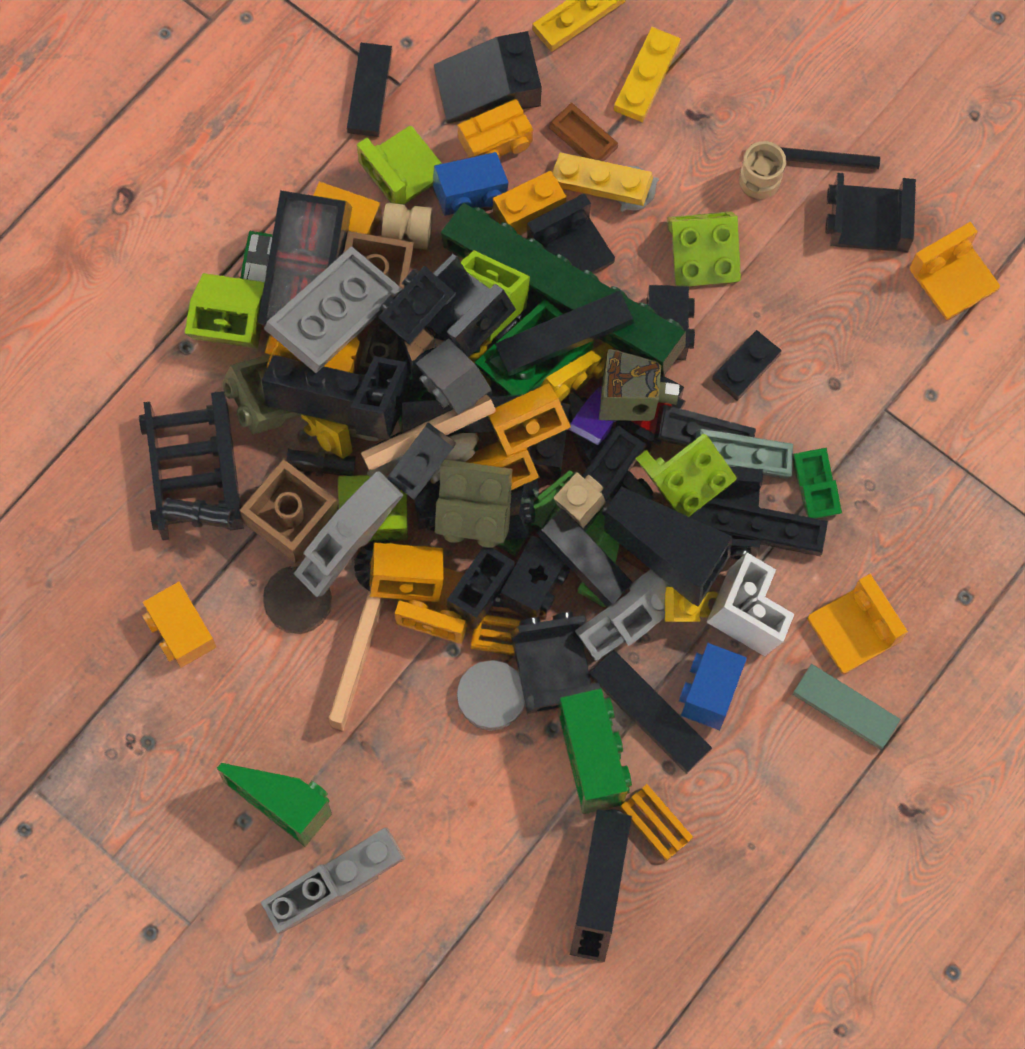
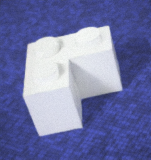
(745, 611)

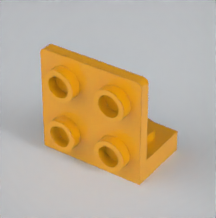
(954, 272)
(433, 616)
(858, 625)

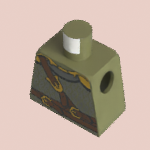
(633, 388)

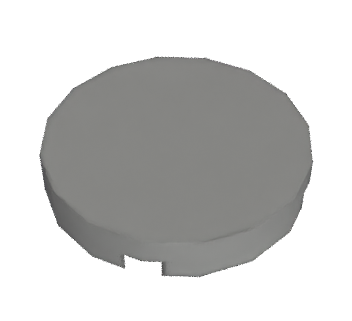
(490, 695)

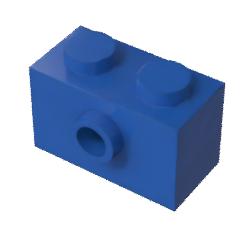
(469, 182)
(713, 685)

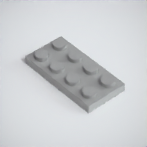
(332, 309)

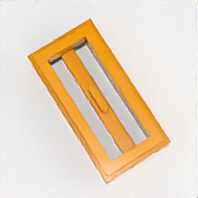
(492, 646)
(666, 813)

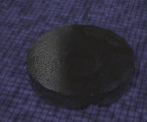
(293, 605)

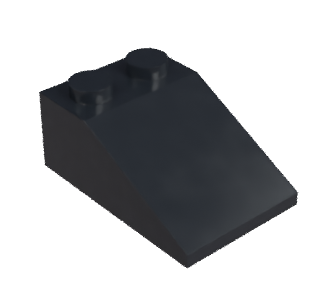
(489, 77)

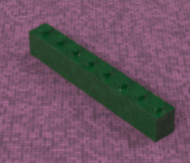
(562, 284)

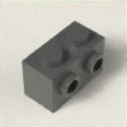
(452, 377)

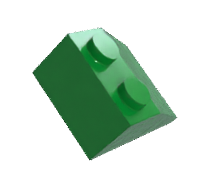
(533, 377)
(283, 799)

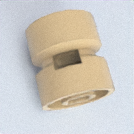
(762, 170)
(408, 225)

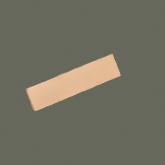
(445, 423)
(355, 662)

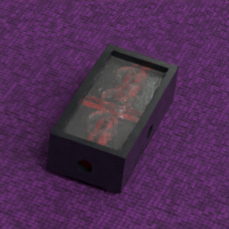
(305, 241)

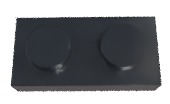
(746, 365)
(421, 460)

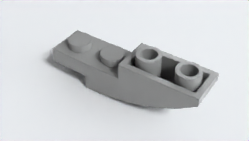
(346, 532)
(627, 617)
(333, 881)

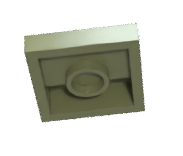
(244, 384)
(473, 502)

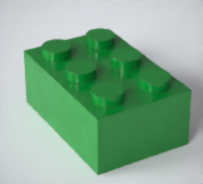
(594, 750)

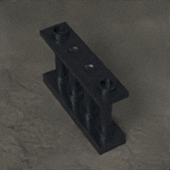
(218, 445)

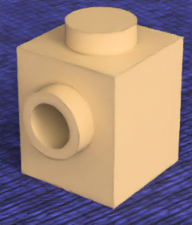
(581, 498)

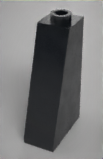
(668, 542)
(601, 885)

